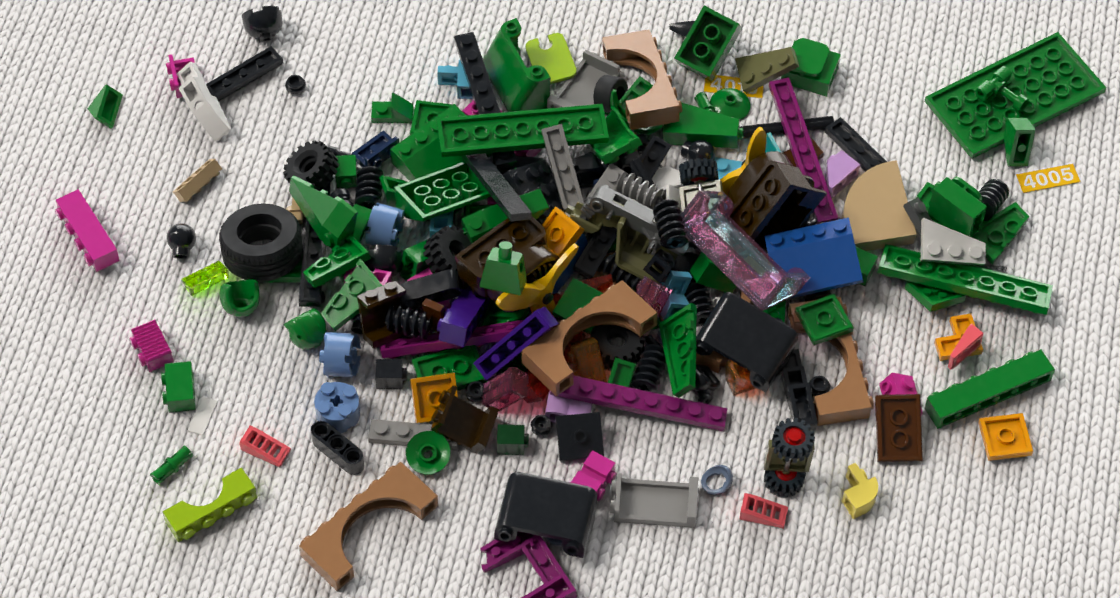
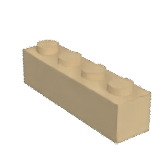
(197, 180)

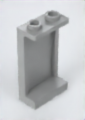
(580, 89)
(655, 502)

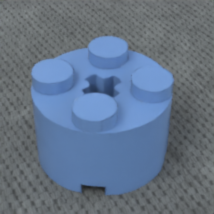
(385, 225)
(340, 354)
(337, 405)

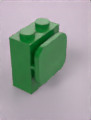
(816, 66)
(957, 206)

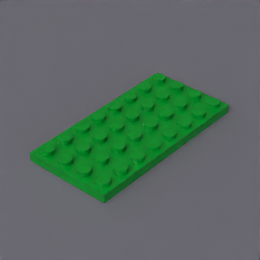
(1043, 72)

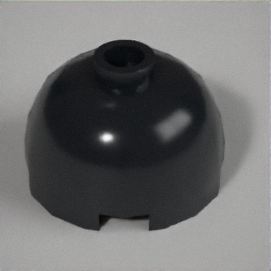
(263, 23)
(385, 258)

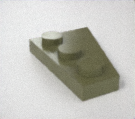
(765, 67)

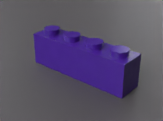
(462, 317)
(511, 345)

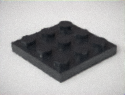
(534, 177)

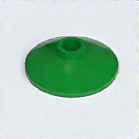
(737, 108)
(425, 442)

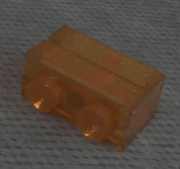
(587, 359)

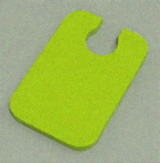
(555, 60)

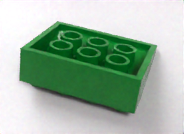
(421, 153)
(439, 192)

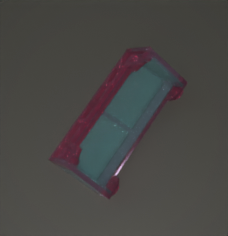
(736, 253)

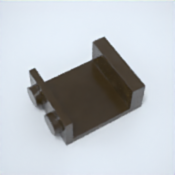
(373, 310)
(463, 421)

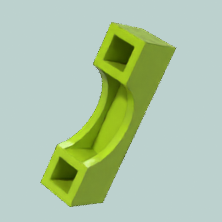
(187, 519)

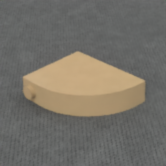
(878, 210)

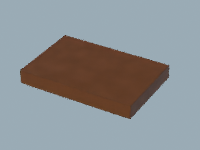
(898, 428)

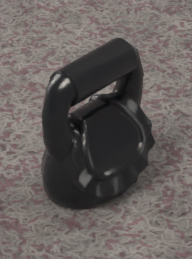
(705, 379)

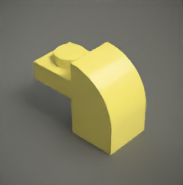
(863, 493)

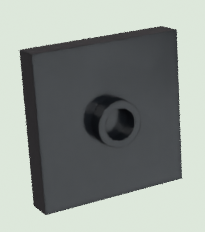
(579, 435)

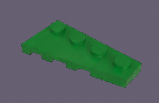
(679, 346)

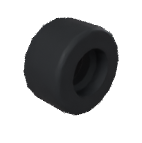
(605, 86)

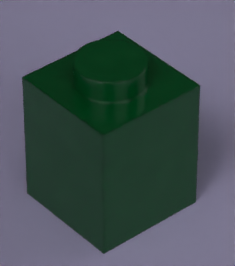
(511, 439)

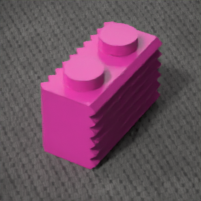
(151, 345)

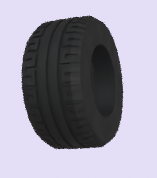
(255, 224)

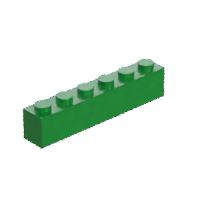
(989, 388)

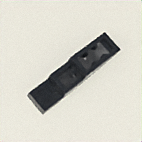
(798, 390)

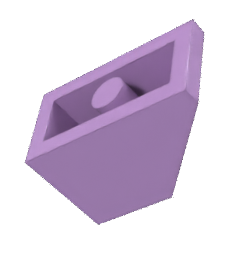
(840, 172)

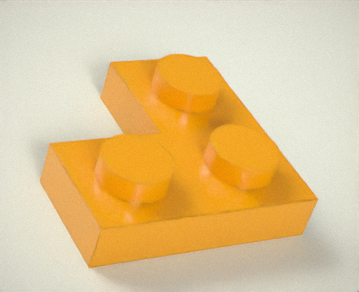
(946, 344)

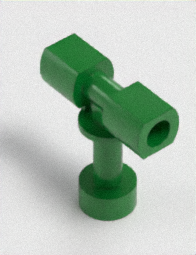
(998, 86)

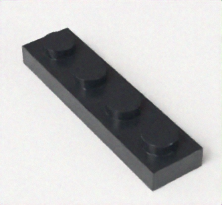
(244, 73)
(853, 144)

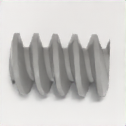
(638, 190)

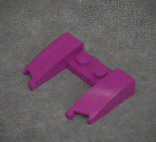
(540, 557)

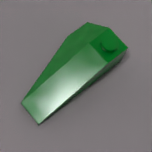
(329, 217)
(486, 219)

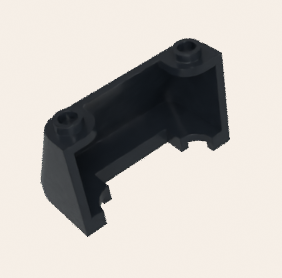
(748, 339)
(548, 510)

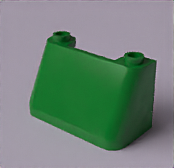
(516, 84)

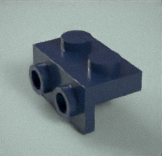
(375, 150)

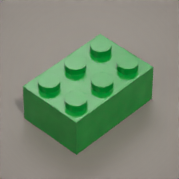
(708, 43)

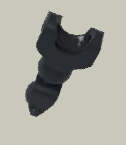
(590, 167)

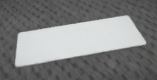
(202, 415)

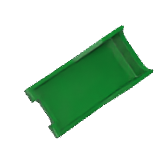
(620, 139)

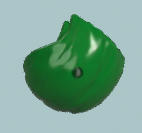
(240, 297)
(307, 329)

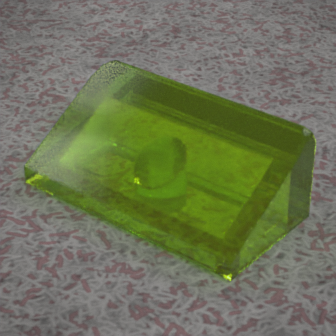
(205, 278)

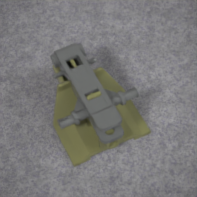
(635, 228)

